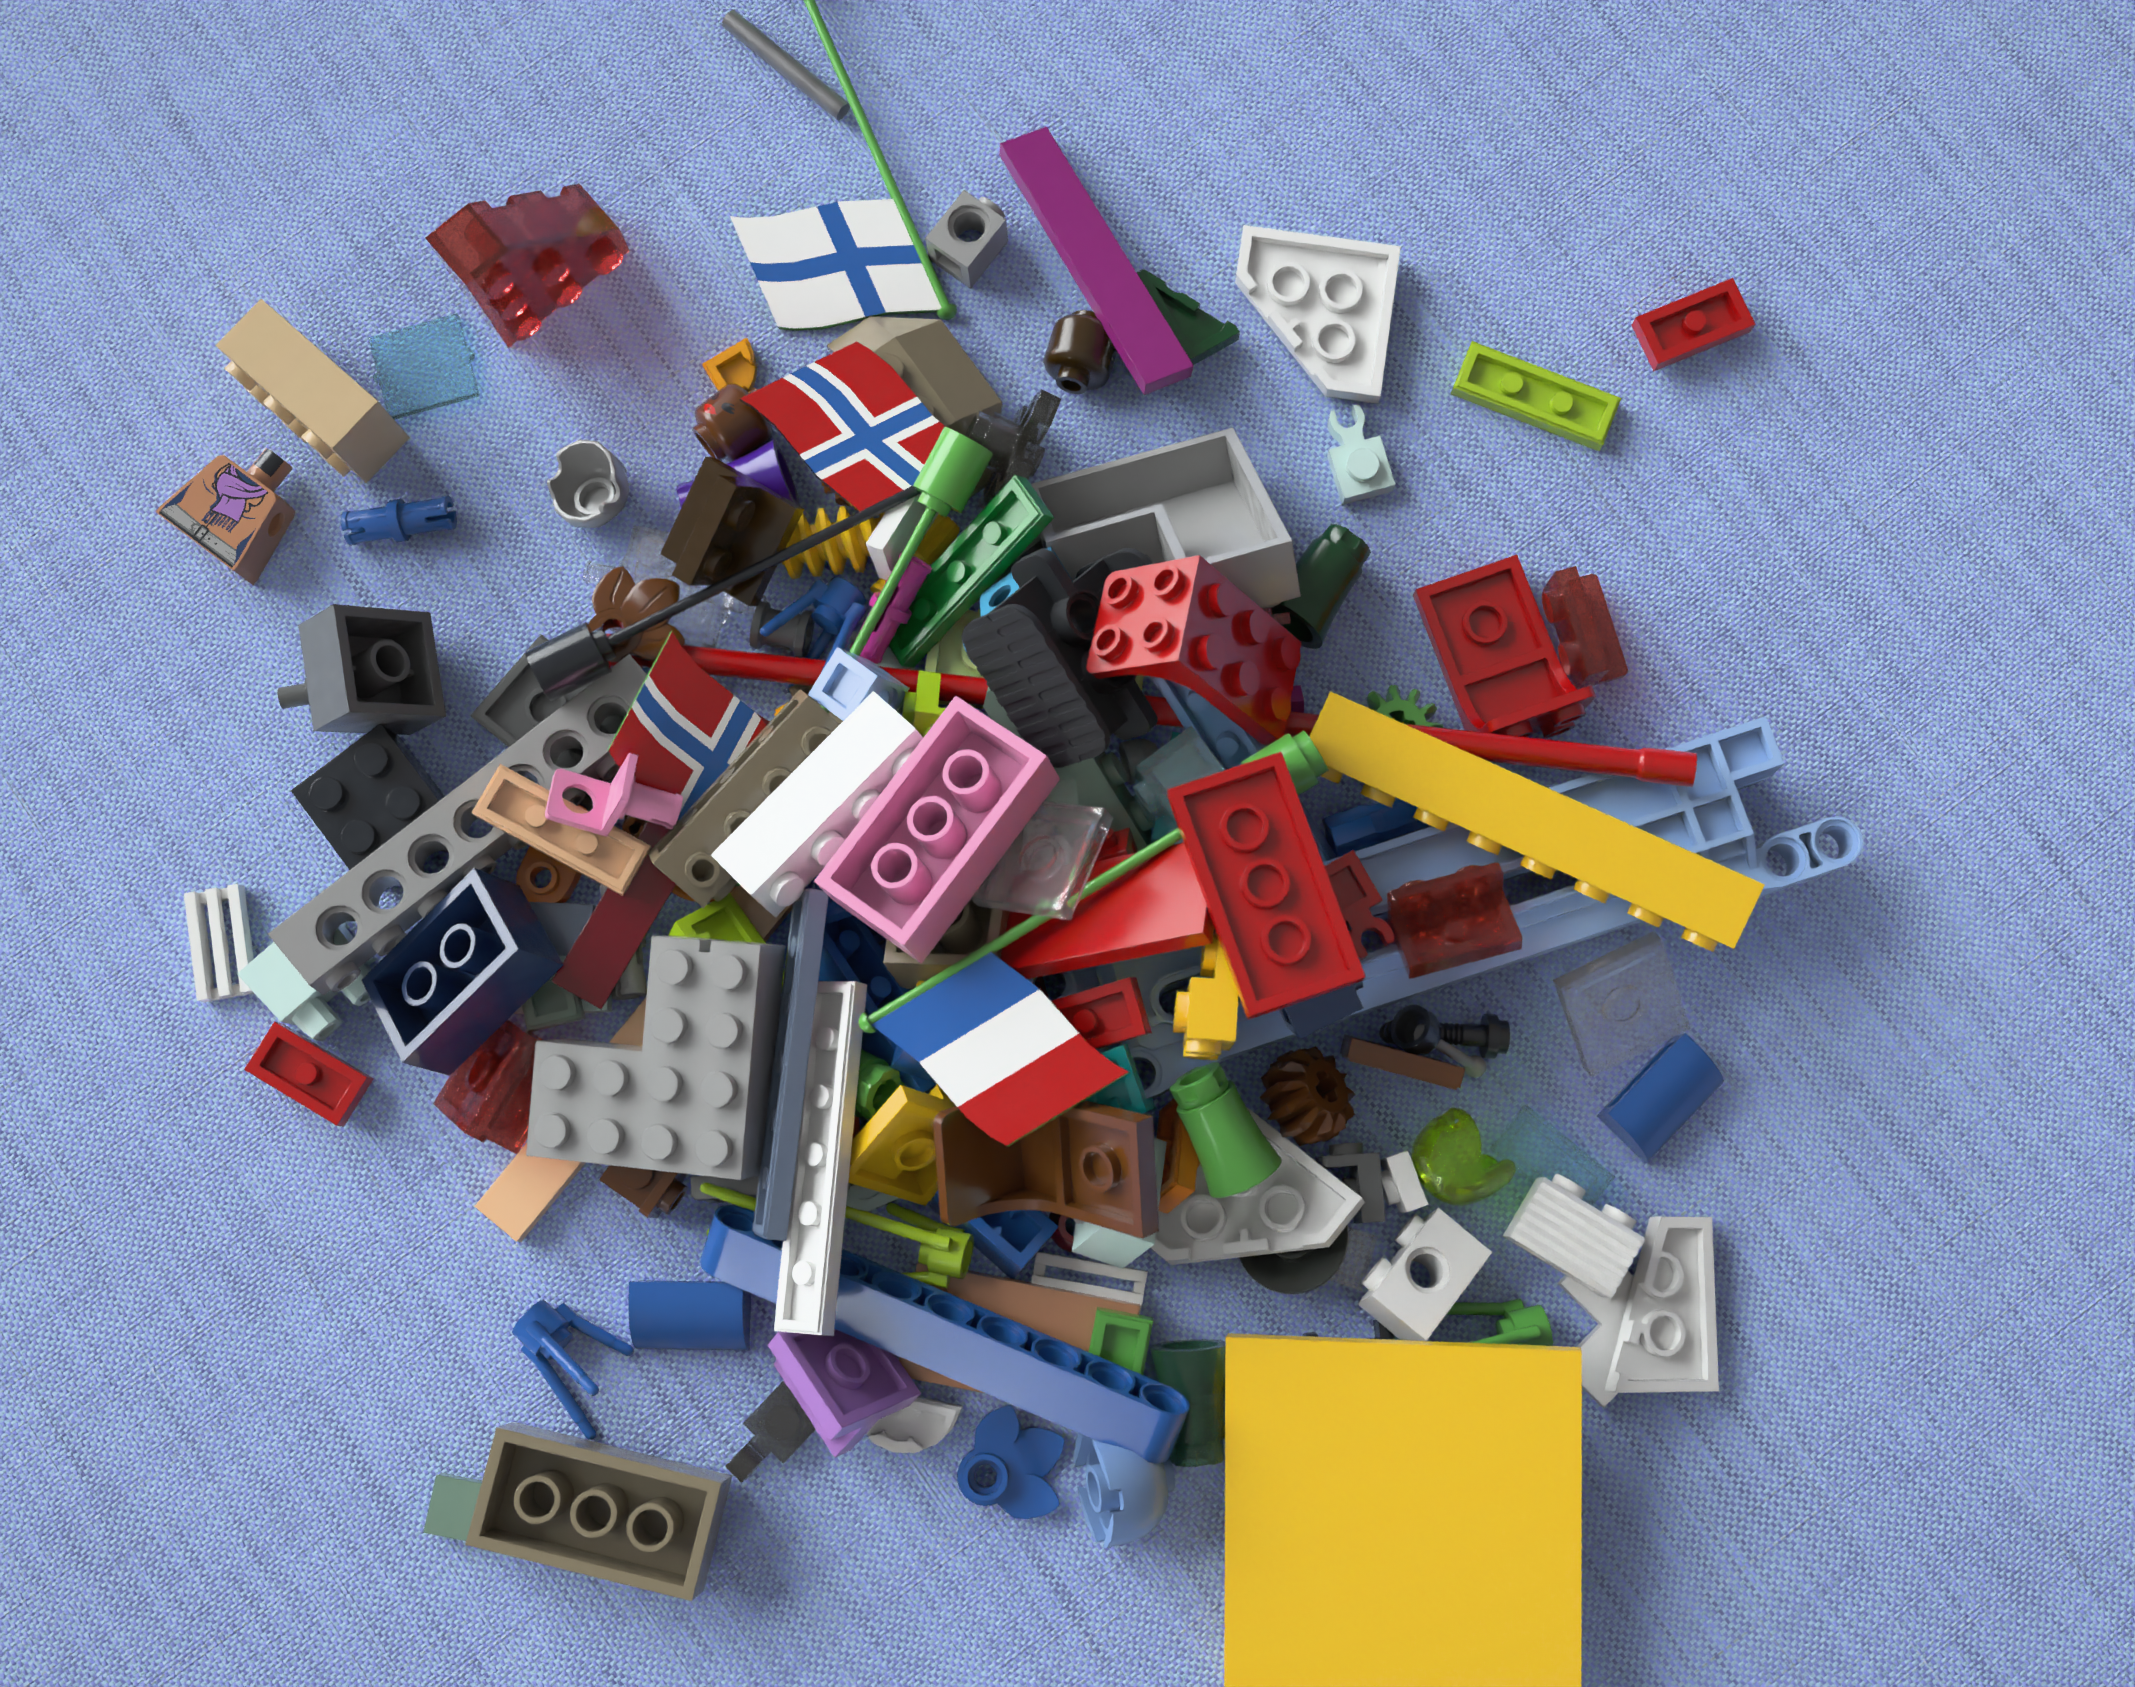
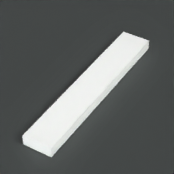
(822, 1164)

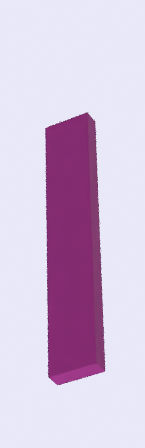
(1096, 261)

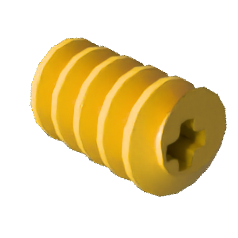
(835, 550)

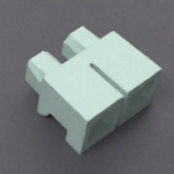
(291, 997)

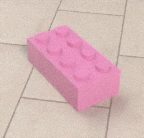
(938, 829)

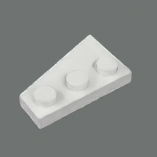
(1670, 1313)

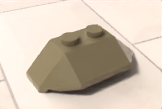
(931, 366)

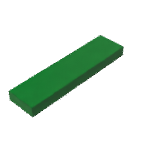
(971, 567)

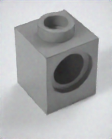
(967, 259)

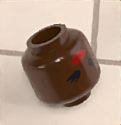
(730, 427)

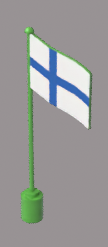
(843, 256)

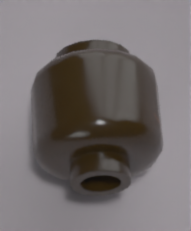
(1079, 353)

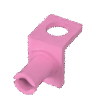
(612, 800)

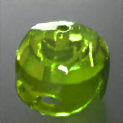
(1452, 1164)

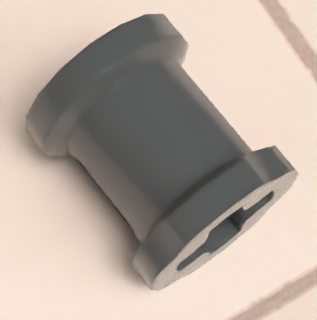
(792, 636)

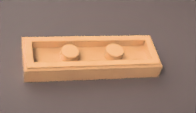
(519, 810)

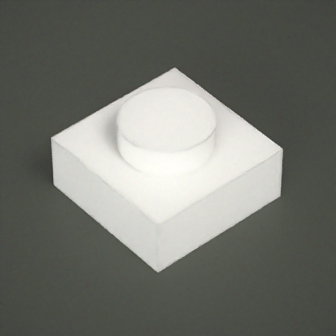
(1401, 1183)

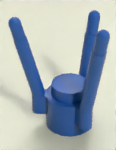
(836, 611)
(546, 1335)

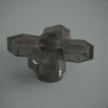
(1014, 441)

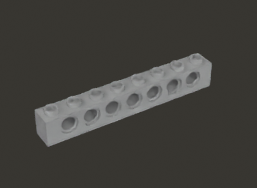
(309, 933)

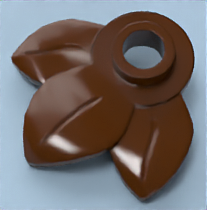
(622, 603)

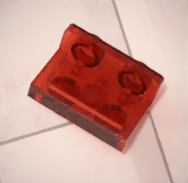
(1584, 628)
(1452, 920)

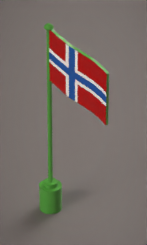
(693, 726)

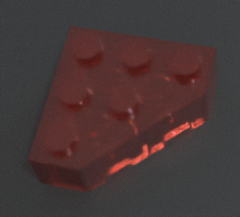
(527, 256)

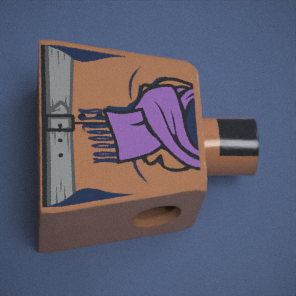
(234, 511)

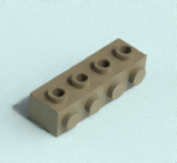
(735, 795)

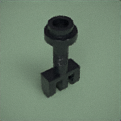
(1490, 1035)

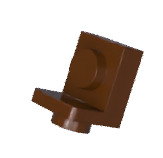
(647, 1189)

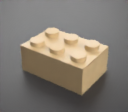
(310, 393)

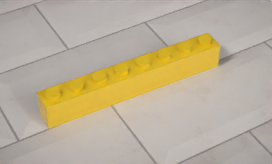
(1536, 822)

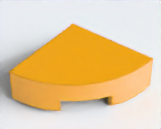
(733, 366)

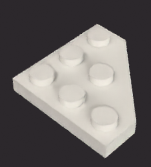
(1324, 303)
(1287, 1212)

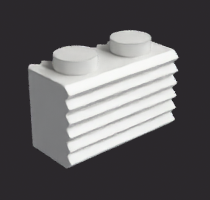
(1574, 1236)

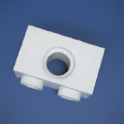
(1452, 1261)

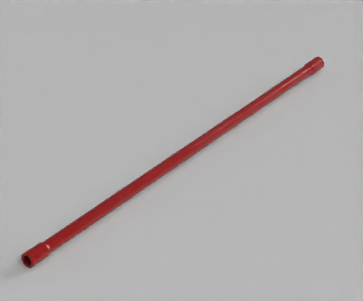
(1643, 764)

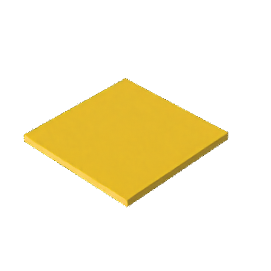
(1402, 1513)

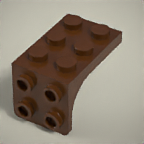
(1081, 1165)

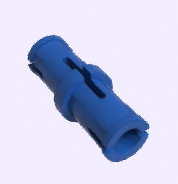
(398, 520)

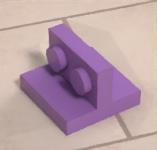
(842, 1383)

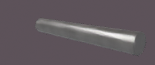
(785, 65)

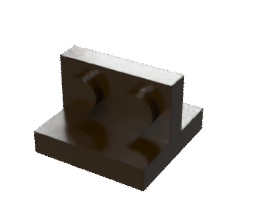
(728, 527)

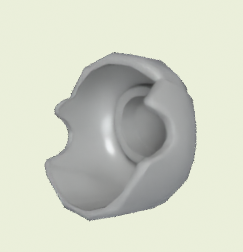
(588, 484)

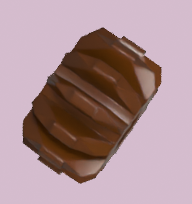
(1307, 1096)

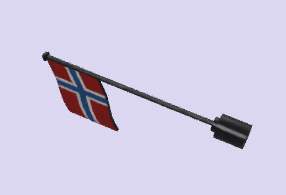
(856, 434)

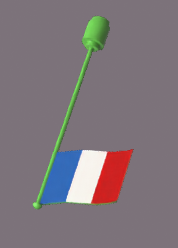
(999, 1038)

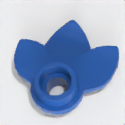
(1020, 1464)

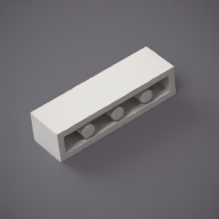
(818, 805)

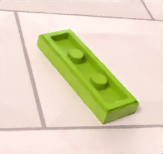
(1535, 396)

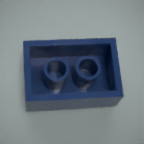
(461, 972)

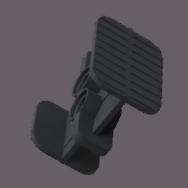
(1037, 657)

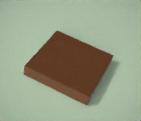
(1402, 1062)

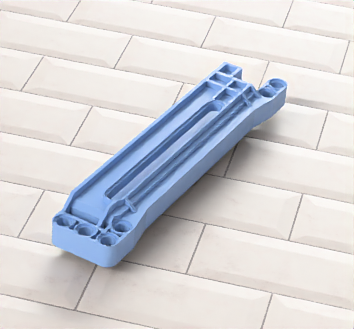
(1698, 818)

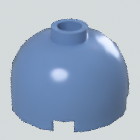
(1122, 1492)

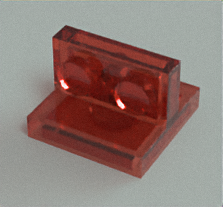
(493, 1088)

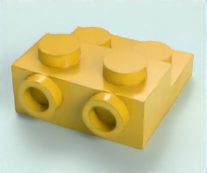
(1208, 1007)
(898, 1146)

